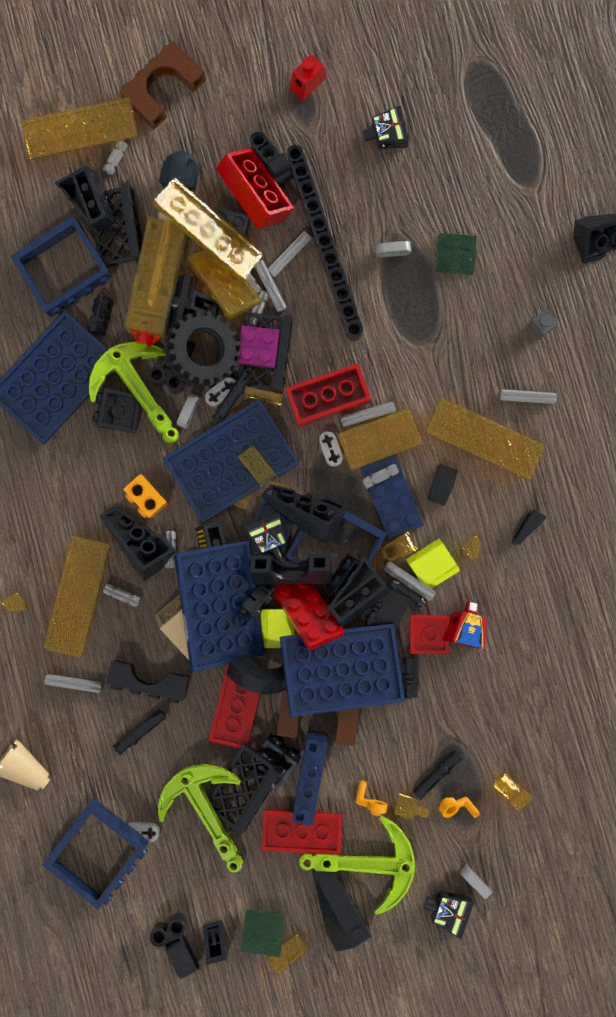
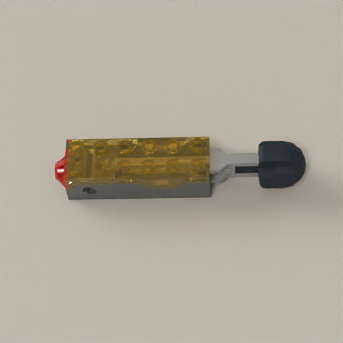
(160, 261)

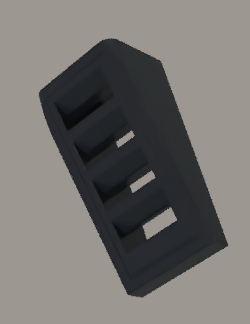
(529, 524)

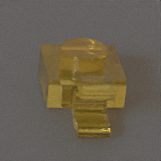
(407, 807)

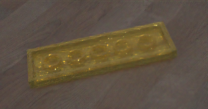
(80, 128)
(207, 229)
(485, 439)
(77, 596)

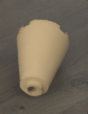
(22, 768)

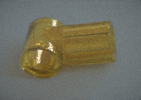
(516, 795)

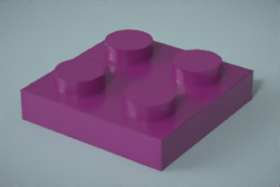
(258, 347)

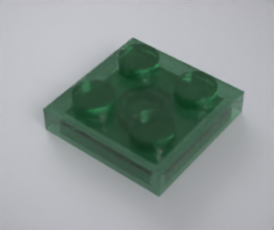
(456, 253)
(263, 932)

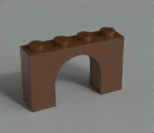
(171, 62)
(345, 730)

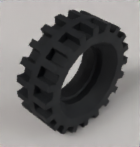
(183, 365)

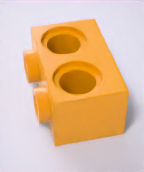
(149, 493)

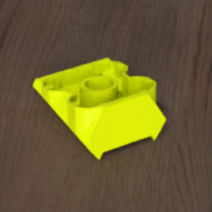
(433, 564)
(274, 625)

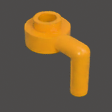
(375, 806)
(450, 806)

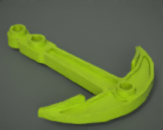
(128, 374)
(193, 789)
(375, 864)

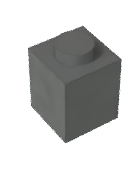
(543, 324)

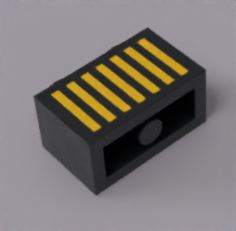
(210, 535)

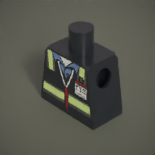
(388, 130)
(268, 535)
(450, 911)

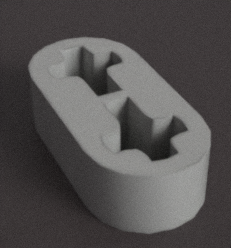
(393, 249)
(218, 389)
(188, 410)
(326, 451)
(144, 826)
(471, 877)

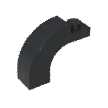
(256, 678)

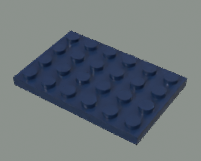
(51, 378)
(210, 465)
(211, 590)
(343, 673)

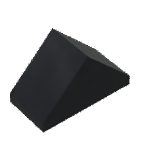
(203, 303)
(442, 485)
(215, 942)

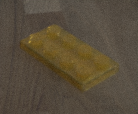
(227, 290)
(380, 439)

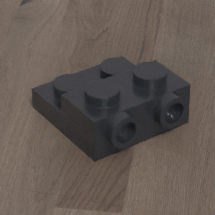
(116, 411)
(278, 753)

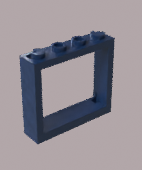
(45, 242)
(352, 519)
(310, 778)
(119, 827)

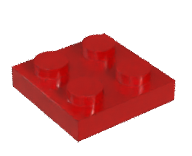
(428, 634)

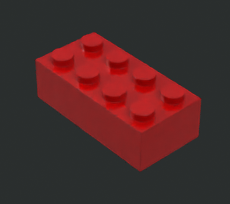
(254, 188)
(328, 395)

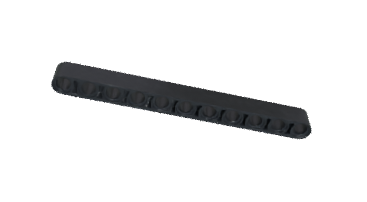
(324, 233)

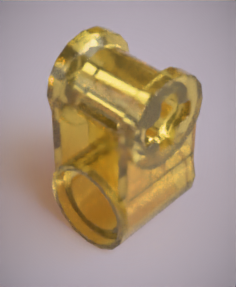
(402, 546)

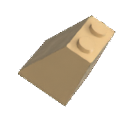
(172, 625)

